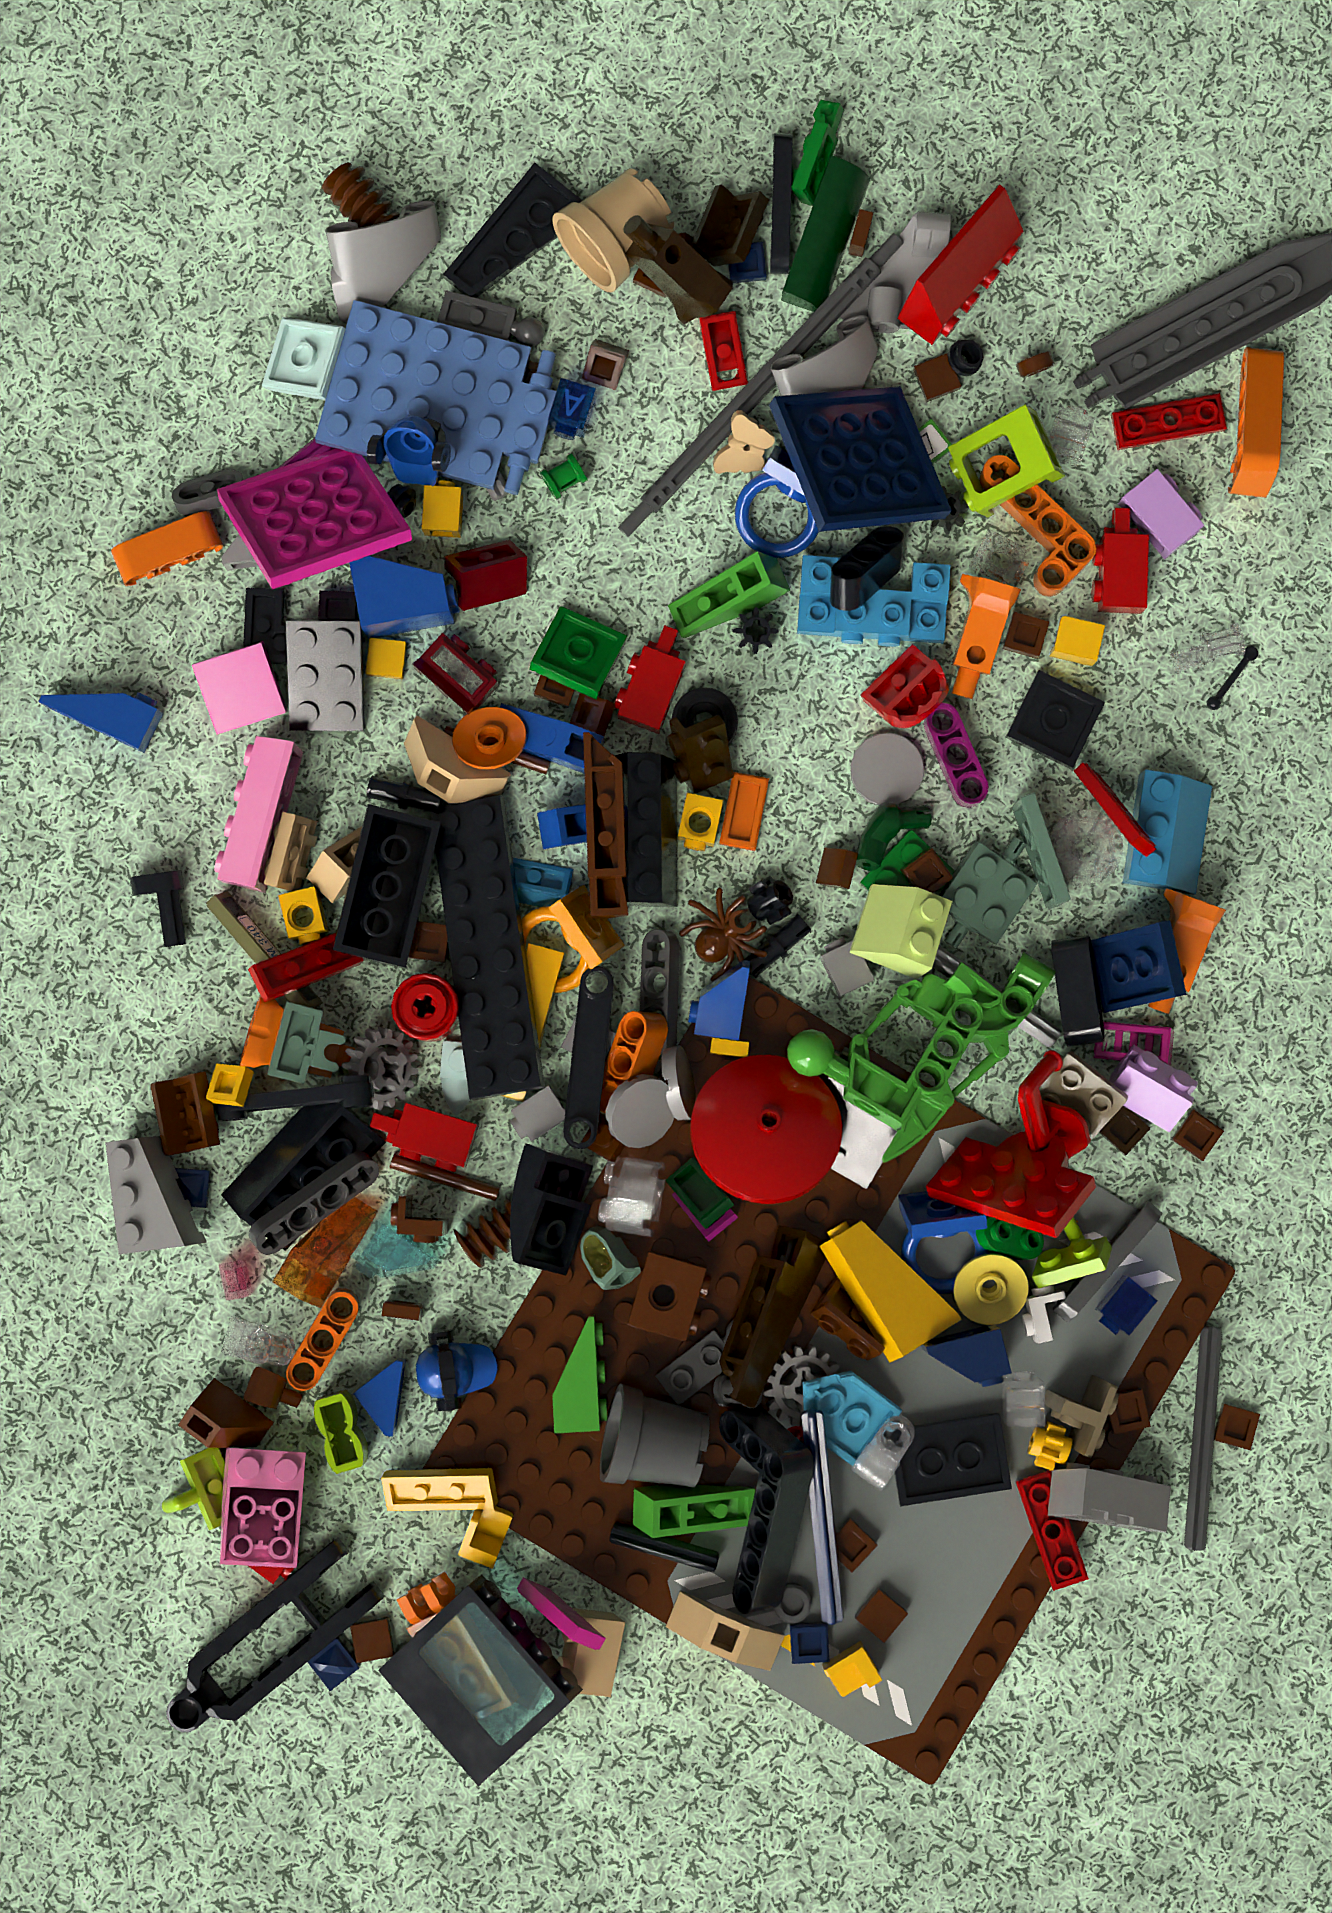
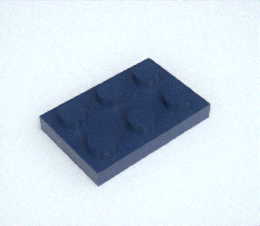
(1138, 967)

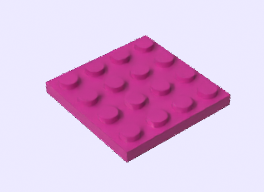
(313, 516)

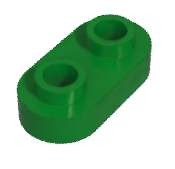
(1011, 1241)

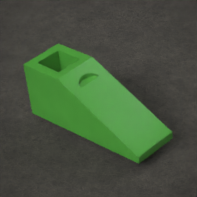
(577, 1392)

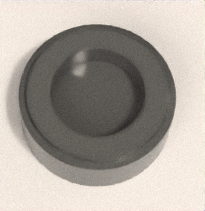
(795, 1604)

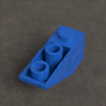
(554, 739)

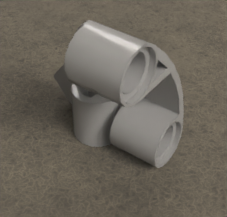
(379, 258)
(885, 297)
(836, 368)

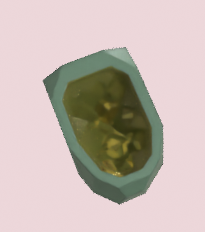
(608, 1258)

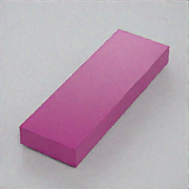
(561, 1614)

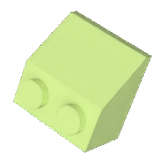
(901, 928)

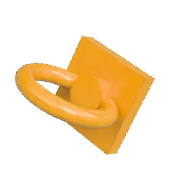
(591, 938)

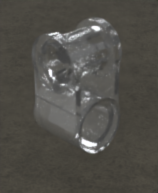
(257, 1342)
(881, 1455)

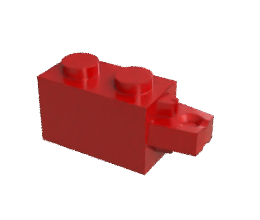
(1122, 567)
(652, 684)
(429, 1134)

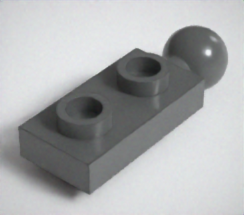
(489, 319)
(694, 1367)

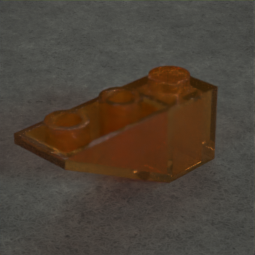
(324, 1252)

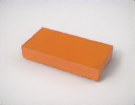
(744, 811)

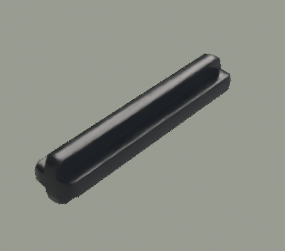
(664, 1547)

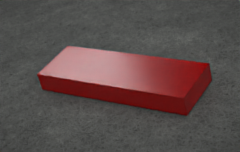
(1115, 809)
(300, 968)

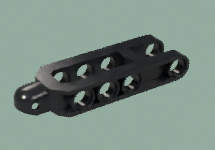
(204, 1696)

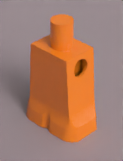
(981, 630)
(1192, 928)
(263, 1034)

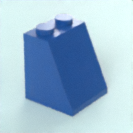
(400, 597)

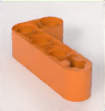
(1258, 422)
(1030, 519)

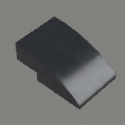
(548, 1209)

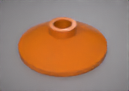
(487, 727)

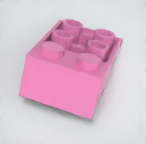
(261, 1507)

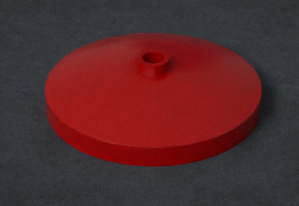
(761, 1160)

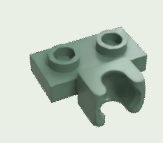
(301, 1044)

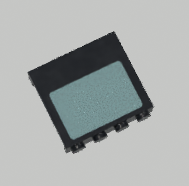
(480, 1679)

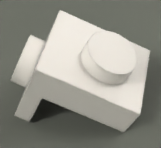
(1036, 1319)

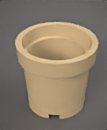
(594, 228)

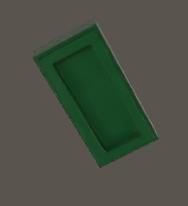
(699, 1193)

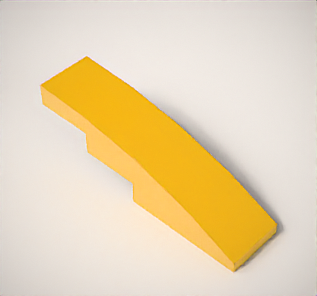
(544, 971)

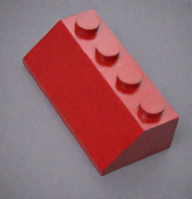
(963, 268)

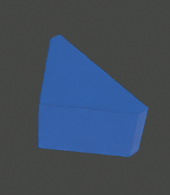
(383, 1395)

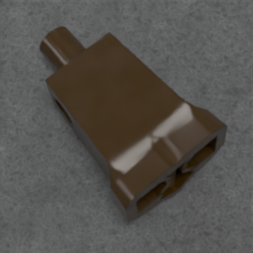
(677, 269)

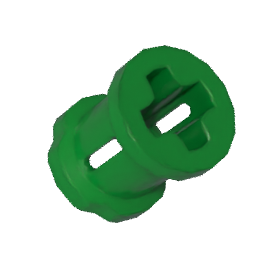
(563, 476)

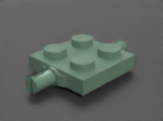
(986, 892)

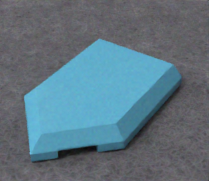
(850, 1410)

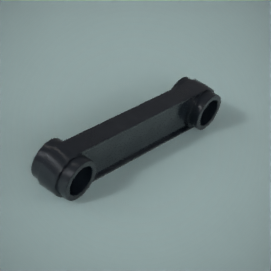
(588, 1057)
(353, 1092)

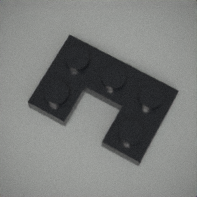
(266, 613)

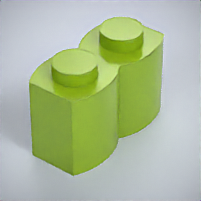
(337, 1421)

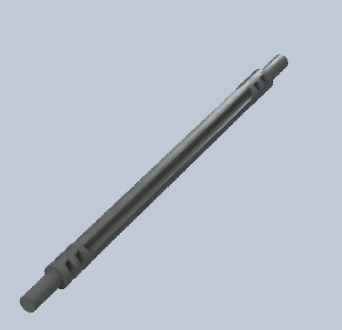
(759, 385)

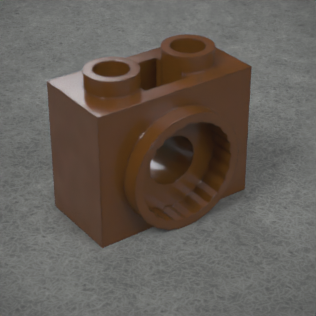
(679, 1316)

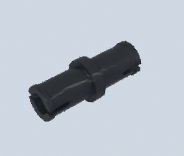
(403, 794)
(778, 944)

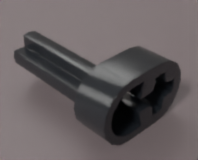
(167, 889)

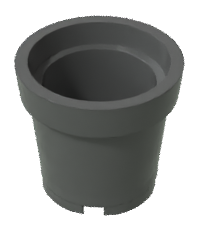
(652, 1440)

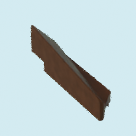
(605, 830)

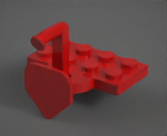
(1027, 1173)

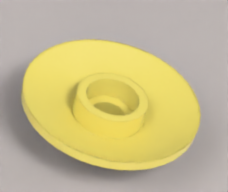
(991, 1304)

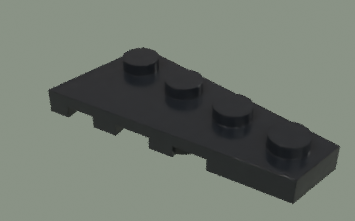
(511, 234)

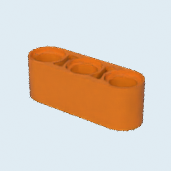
(166, 546)
(633, 1046)
(314, 1355)

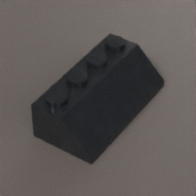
(650, 829)
(386, 886)
(297, 1155)

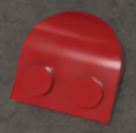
(908, 689)

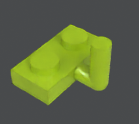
(1072, 1262)
(205, 1477)

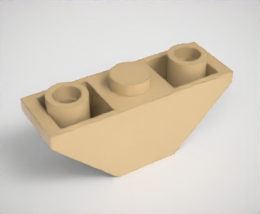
(443, 772)
(724, 1632)

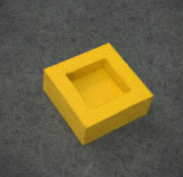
(386, 658)
(729, 1047)
(229, 1085)

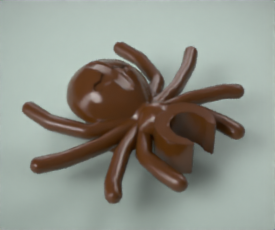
(723, 934)

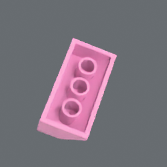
(261, 800)

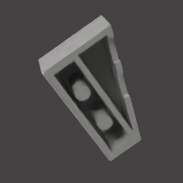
(147, 1198)
(1109, 1498)

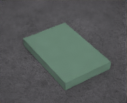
(1040, 851)

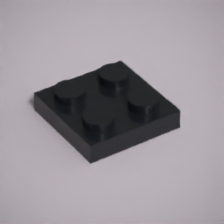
(1055, 719)

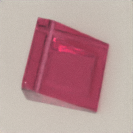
(235, 1279)

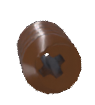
(354, 196)
(487, 1236)

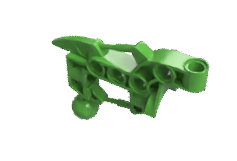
(909, 1103)

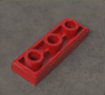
(1147, 424)
(1058, 1552)

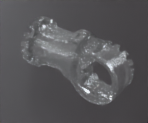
(1212, 646)

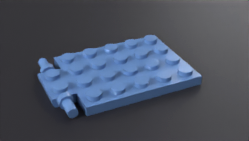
(427, 369)

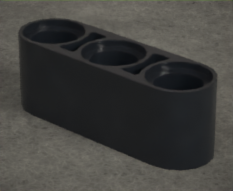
(866, 568)
(1078, 991)

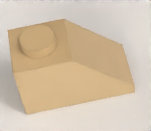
(334, 867)

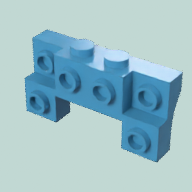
(886, 616)

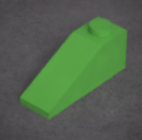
(735, 591)
(686, 1509)

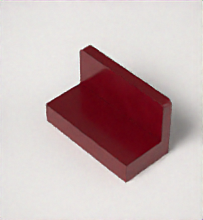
(488, 574)

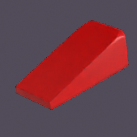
(723, 349)

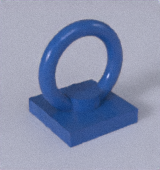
(781, 473)
(938, 1219)

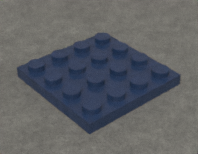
(859, 458)

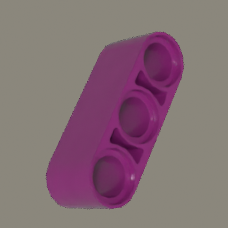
(956, 774)

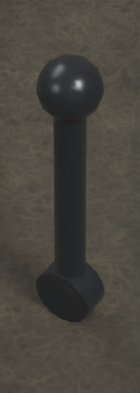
(1214, 702)

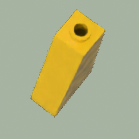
(886, 1291)

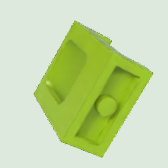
(1031, 448)

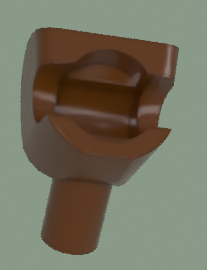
(269, 1390)

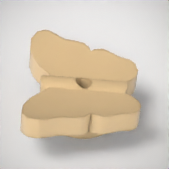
(735, 454)

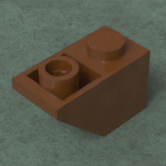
(224, 1419)

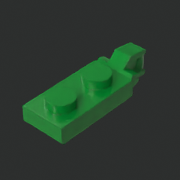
(817, 151)

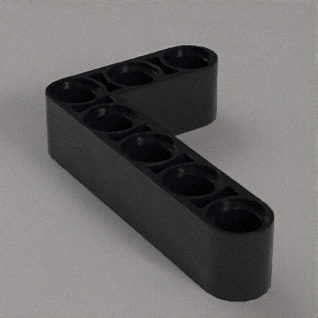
(777, 1506)

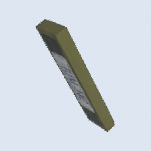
(254, 941)

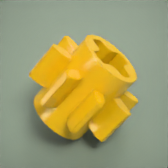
(1050, 1445)

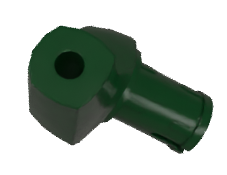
(883, 827)

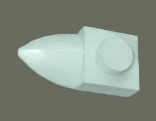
(454, 1076)

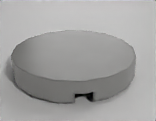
(887, 769)
(680, 1079)
(639, 1111)

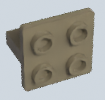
(1084, 1091)
(1085, 1416)

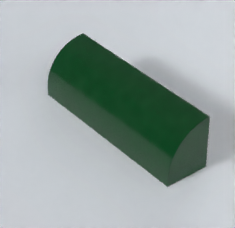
(826, 235)

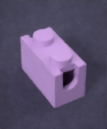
(1162, 513)
(1153, 1087)

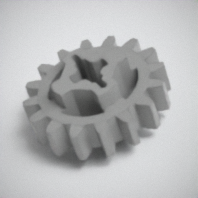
(388, 1066)
(786, 1388)

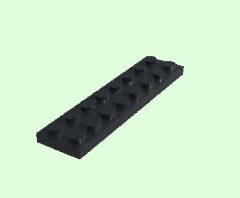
(487, 949)

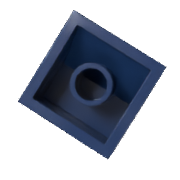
(973, 1353)

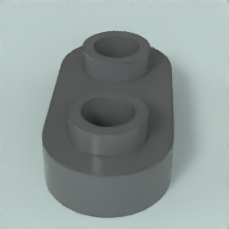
(201, 493)

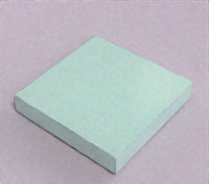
(303, 358)

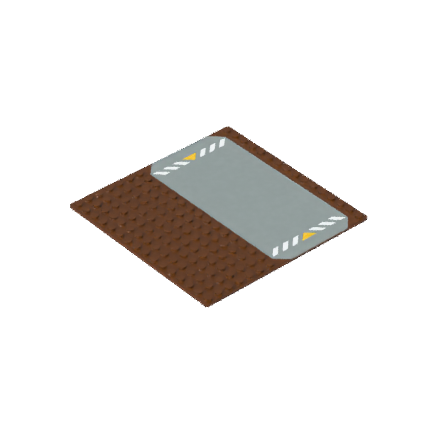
(954, 1564)

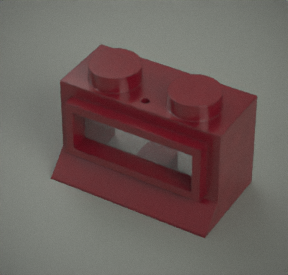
(457, 673)

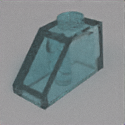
(389, 1253)

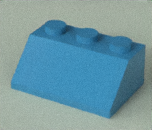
(1175, 818)

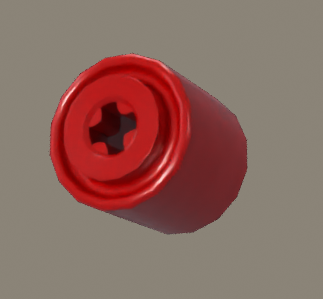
(431, 1026)

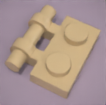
(290, 852)

